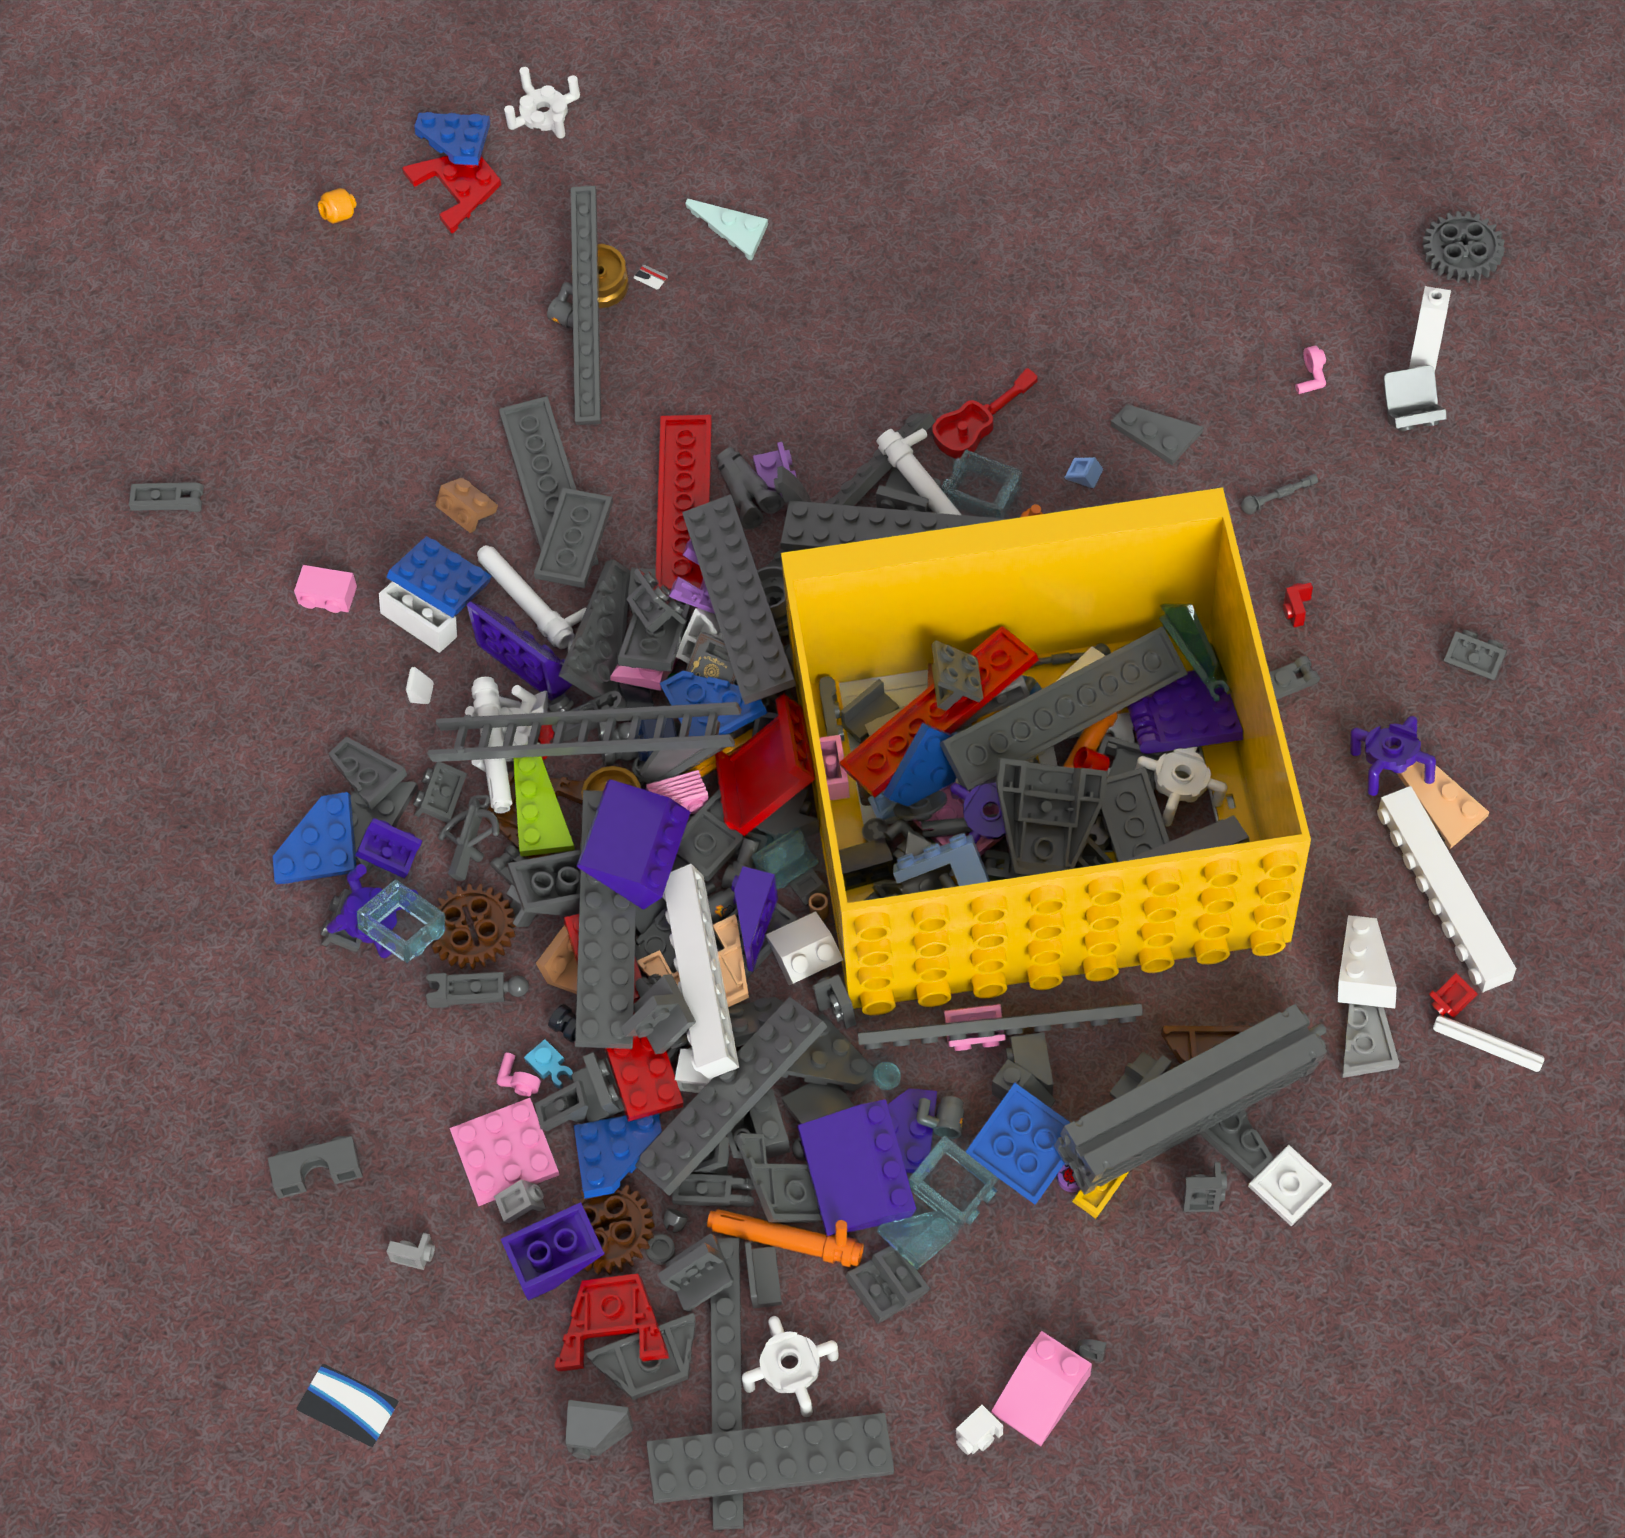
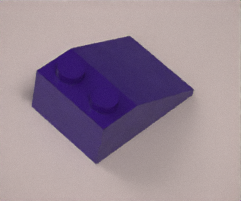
(755, 903)
(552, 1250)

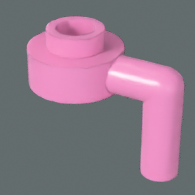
(1314, 362)
(524, 1083)

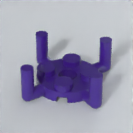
(1395, 759)
(973, 810)
(357, 899)

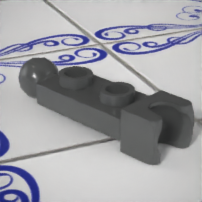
(473, 988)

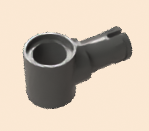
(744, 859)

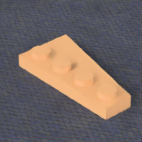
(1445, 802)

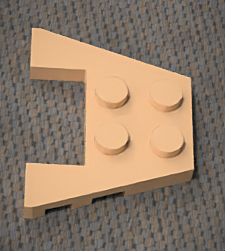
(730, 962)

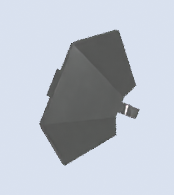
(670, 763)

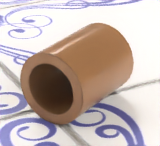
(819, 899)

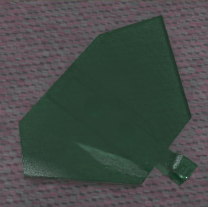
(1189, 636)

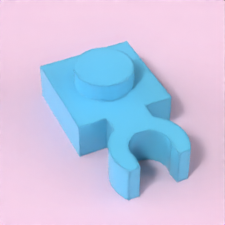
(546, 1061)

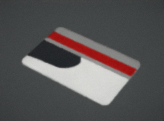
(650, 277)

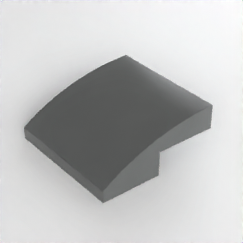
(815, 1101)
(887, 1284)

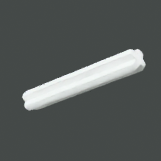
(1488, 1043)

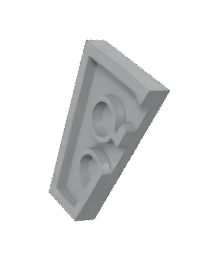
(1368, 1041)

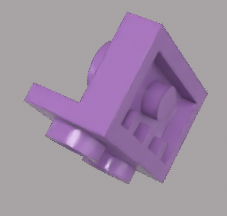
(767, 464)

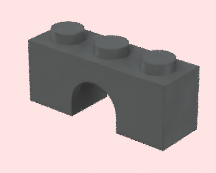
(291, 1168)

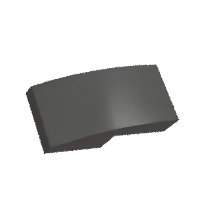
(790, 486)

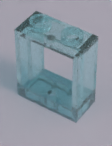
(1007, 475)
(386, 902)
(937, 1201)

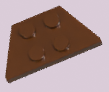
(1191, 1041)

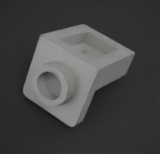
(519, 1200)
(409, 1255)

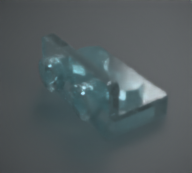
(786, 858)

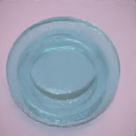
(886, 1075)

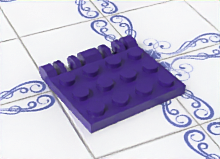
(1184, 717)

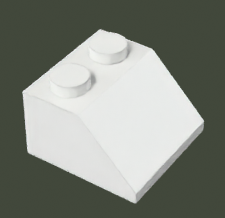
(804, 947)

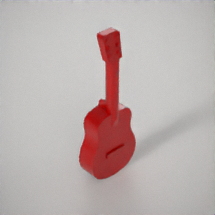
(973, 421)

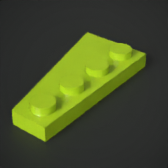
(538, 811)

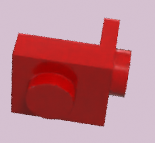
(1294, 601)
(1453, 996)

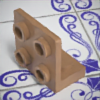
(559, 963)

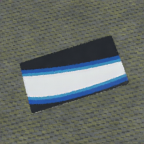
(347, 1405)

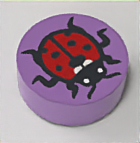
(1066, 1179)

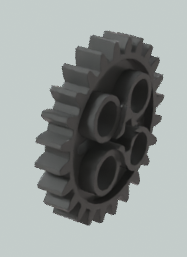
(1463, 246)

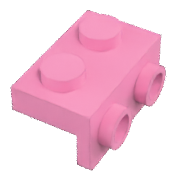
(974, 1013)

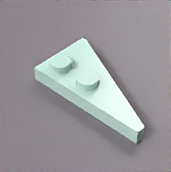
(736, 227)

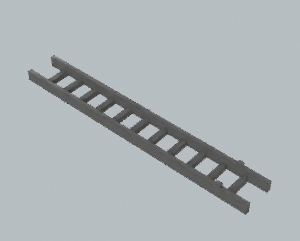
(607, 745)

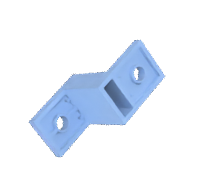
(960, 853)

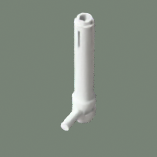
(901, 456)
(548, 622)
(489, 703)

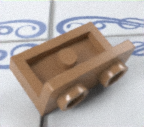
(464, 503)

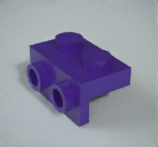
(388, 847)

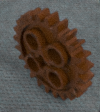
(495, 918)
(617, 1250)

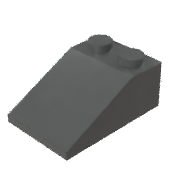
(548, 883)

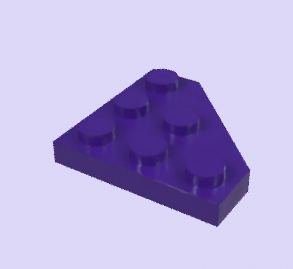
(912, 1137)

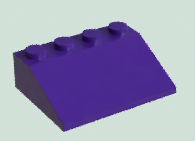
(518, 651)
(634, 842)
(857, 1167)

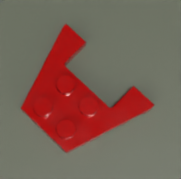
(466, 183)
(607, 1309)

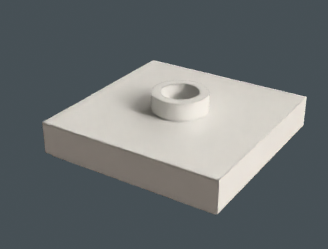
(1290, 1185)

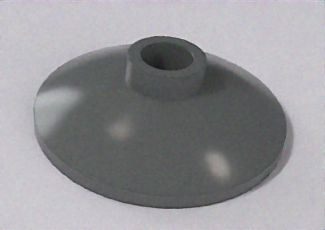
(922, 809)

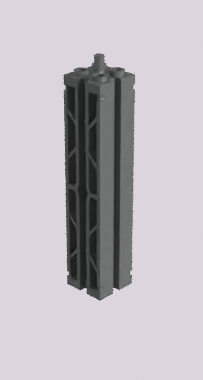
(1190, 1098)

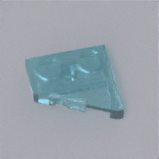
(919, 1236)

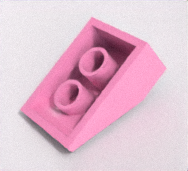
(1042, 1388)

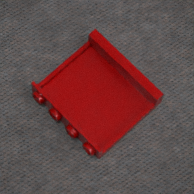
(765, 769)

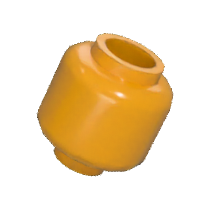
(336, 205)

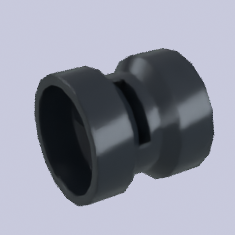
(564, 1021)

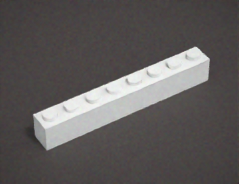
(1446, 889)
(700, 972)

